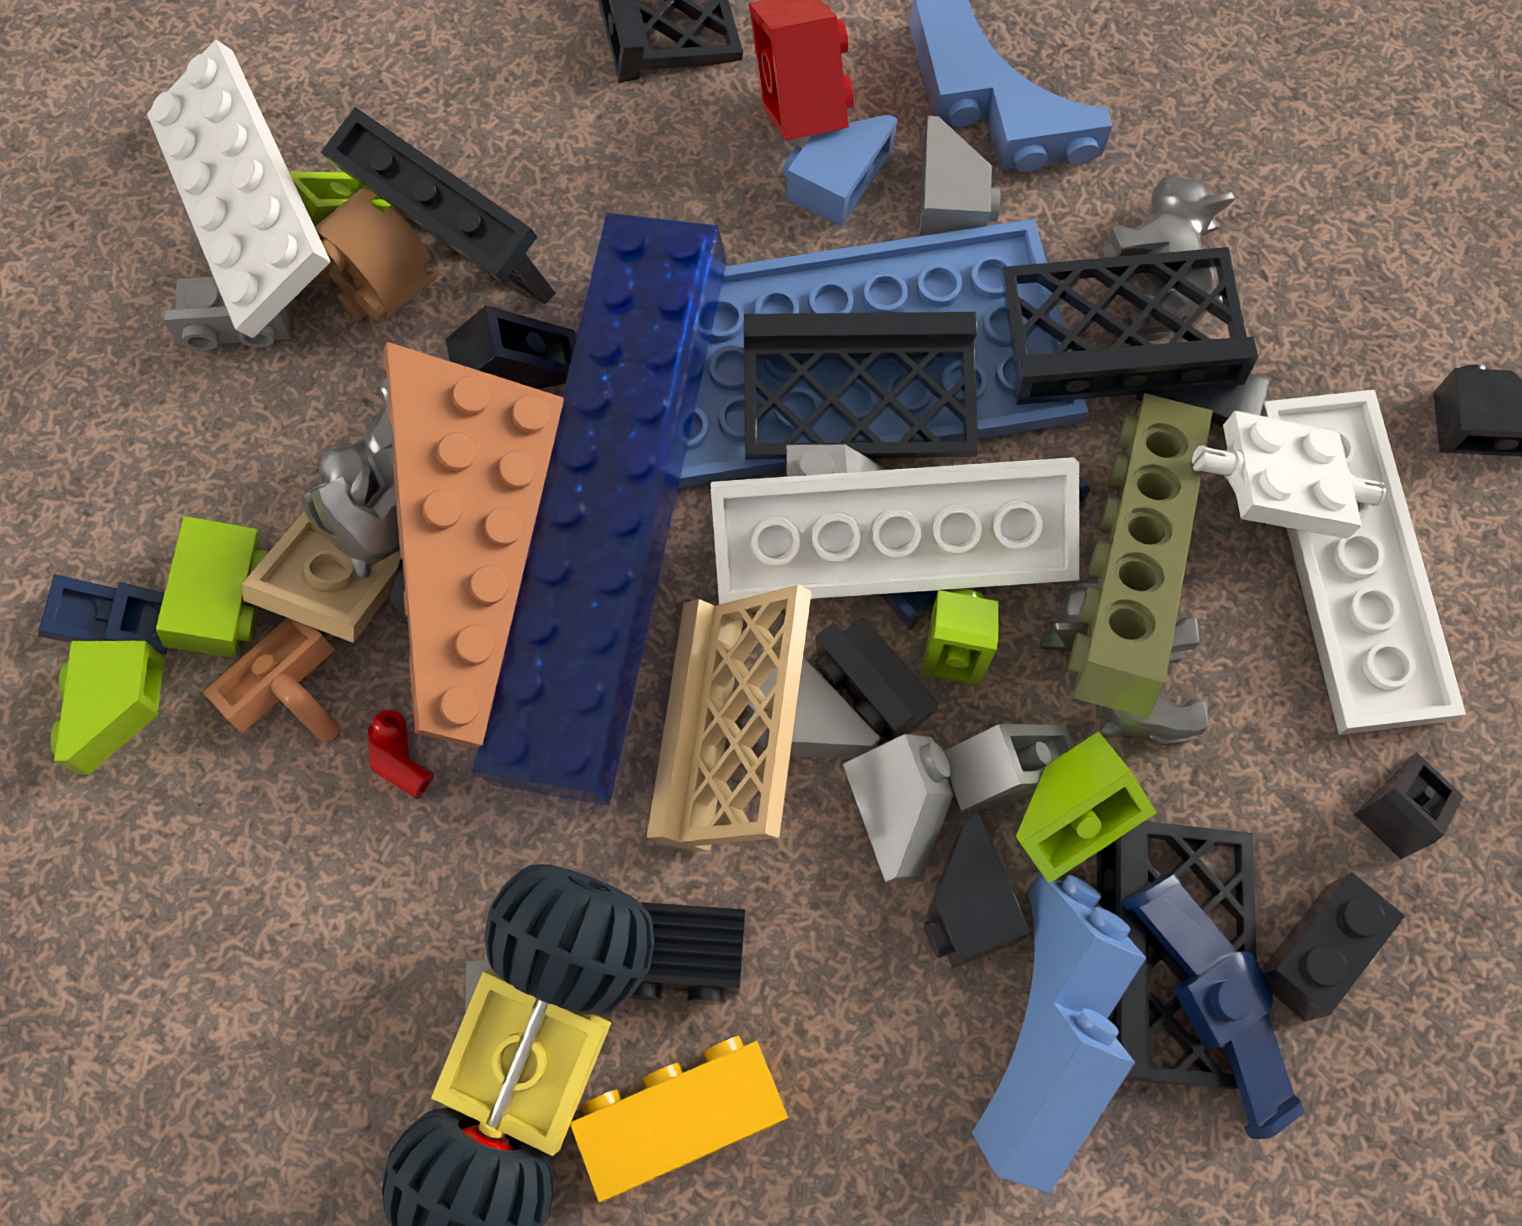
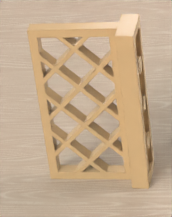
(704, 713)

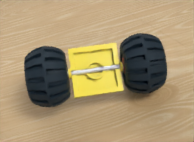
(522, 1053)

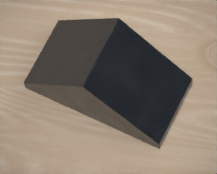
(1411, 808)

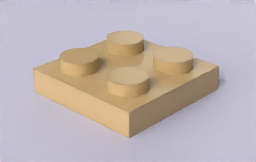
(318, 583)

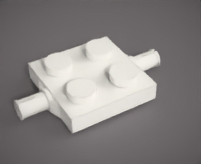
(1290, 475)

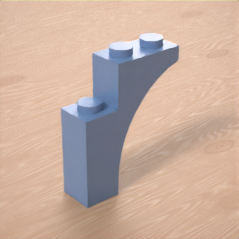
(973, 82)
(1067, 1047)

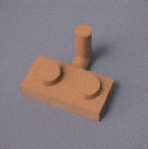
(273, 674)

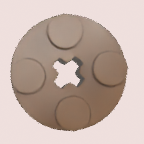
(373, 258)

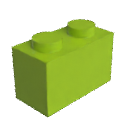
(204, 588)

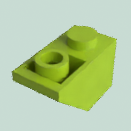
(107, 700)

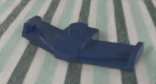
(1224, 1001)

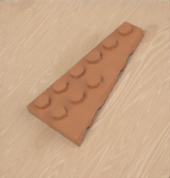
(466, 508)

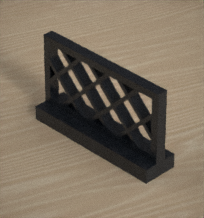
(630, 37)
(437, 201)
(857, 337)
(1143, 365)
(1126, 869)

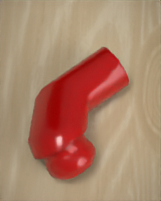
(390, 754)

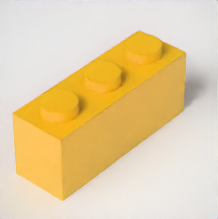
(677, 1118)

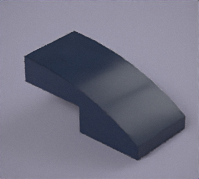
(101, 613)

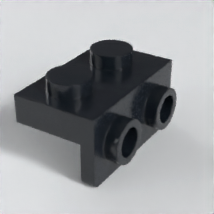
(876, 678)

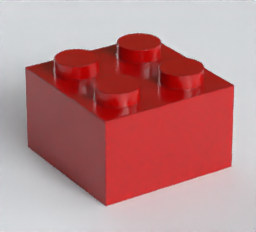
(801, 66)

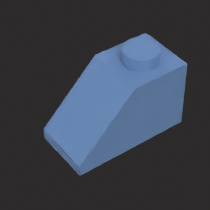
(839, 166)

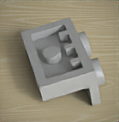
(203, 319)

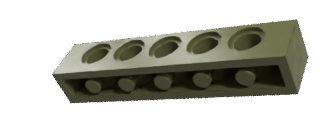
(1143, 560)

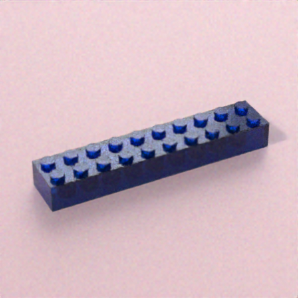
(605, 511)

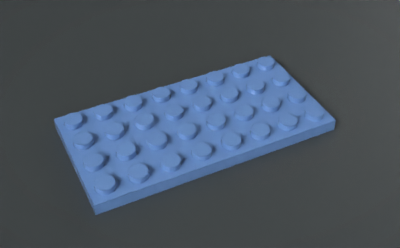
(903, 275)

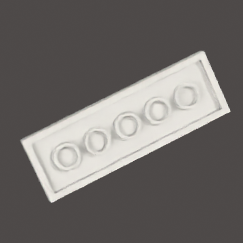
(236, 190)
(898, 529)
(1371, 591)

